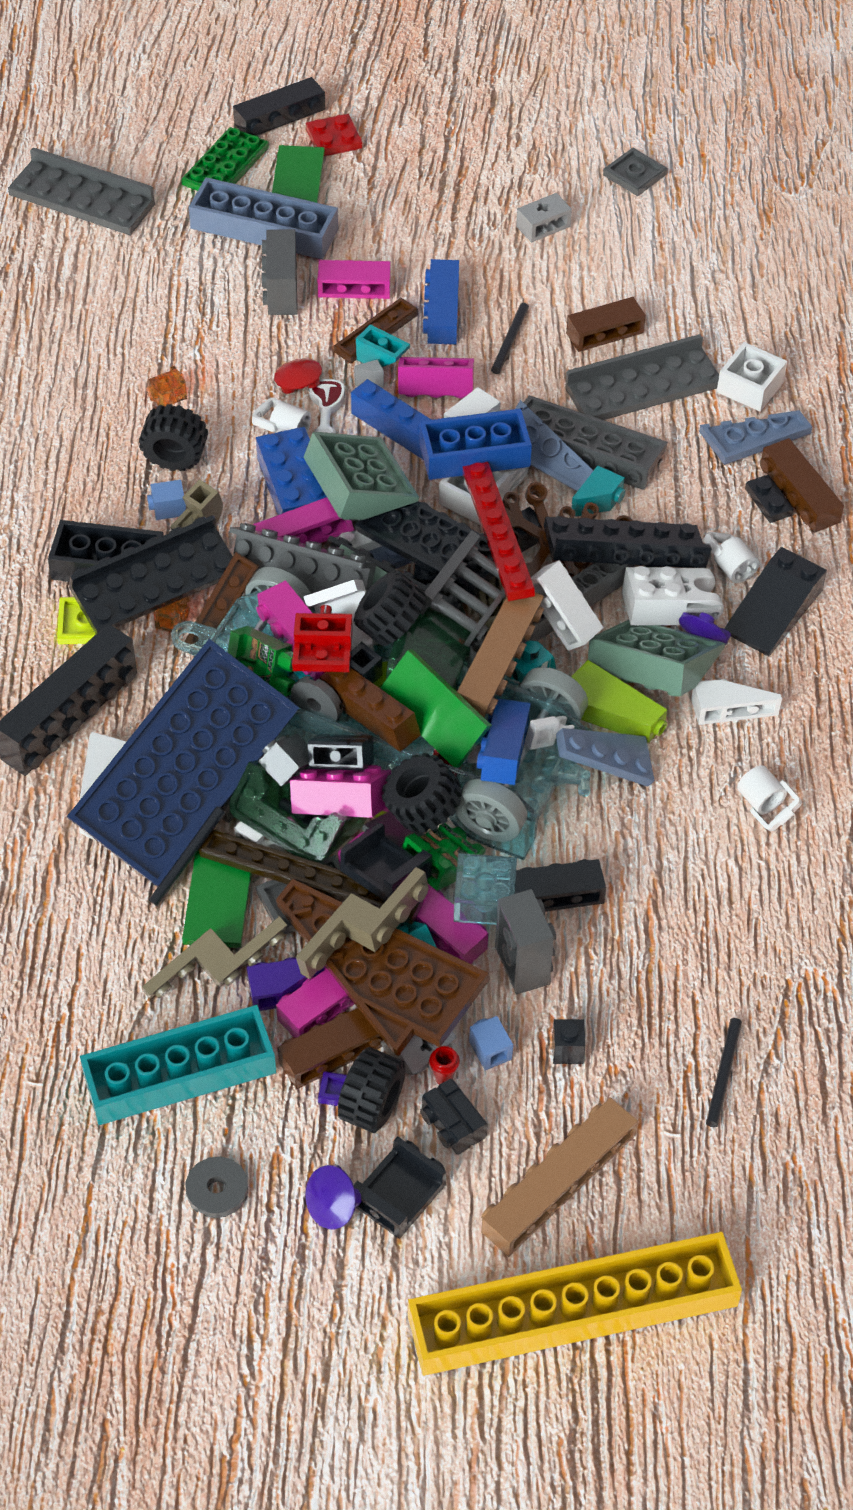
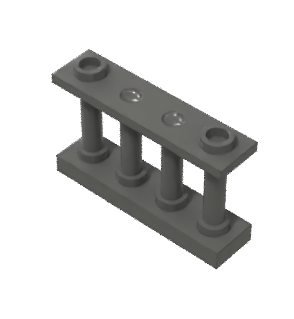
(445, 583)

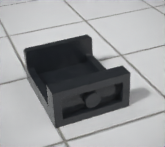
(380, 863)
(401, 1187)

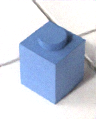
(166, 499)
(490, 1042)

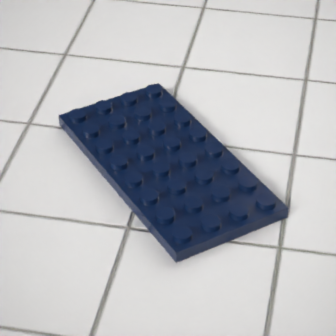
(182, 762)

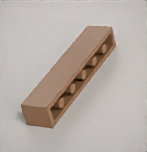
(498, 653)
(558, 1176)

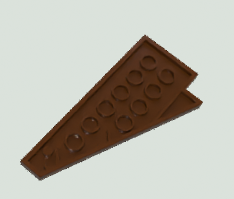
(401, 986)

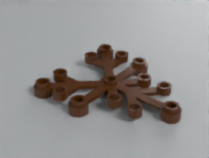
(517, 521)

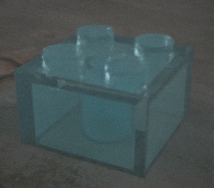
(480, 885)

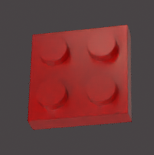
(334, 134)

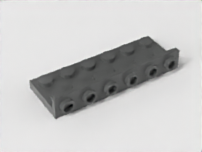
(83, 191)
(642, 379)
(602, 442)
(308, 562)

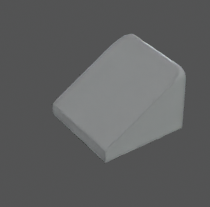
(370, 370)

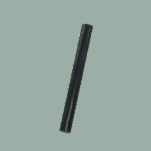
(509, 339)
(186, 856)
(723, 1072)

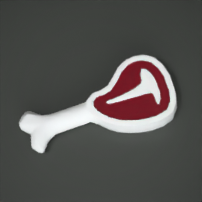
(329, 397)

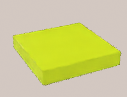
(72, 623)

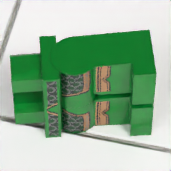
(263, 656)
(444, 846)

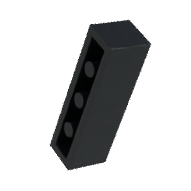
(279, 107)
(564, 884)

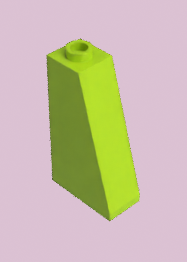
(618, 705)

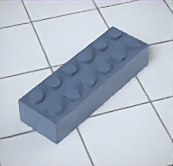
(249, 212)

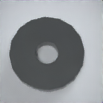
(307, 692)
(216, 1170)

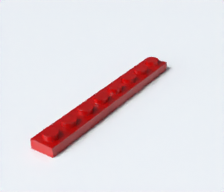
(498, 532)

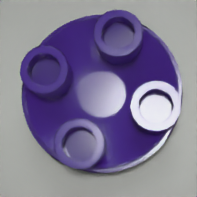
(703, 626)
(331, 1197)

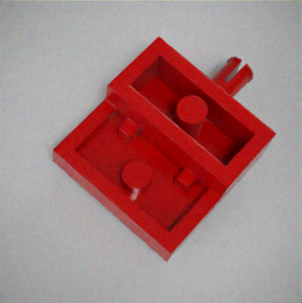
(322, 641)

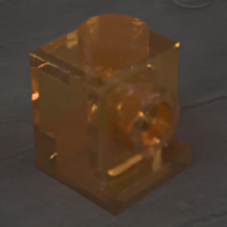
(167, 388)
(171, 615)

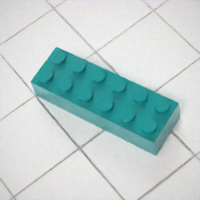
(178, 1064)

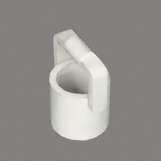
(283, 416)
(732, 556)
(766, 794)

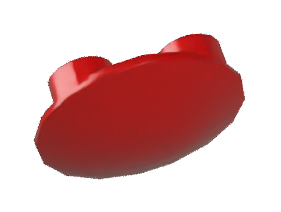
(298, 375)

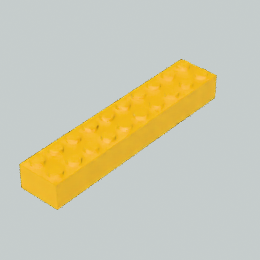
(573, 1303)

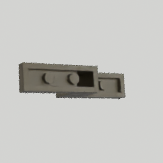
(362, 923)
(215, 959)

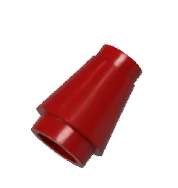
(444, 1063)

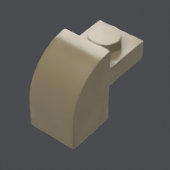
(200, 502)

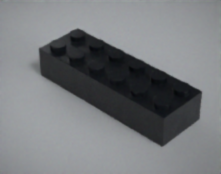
(66, 699)

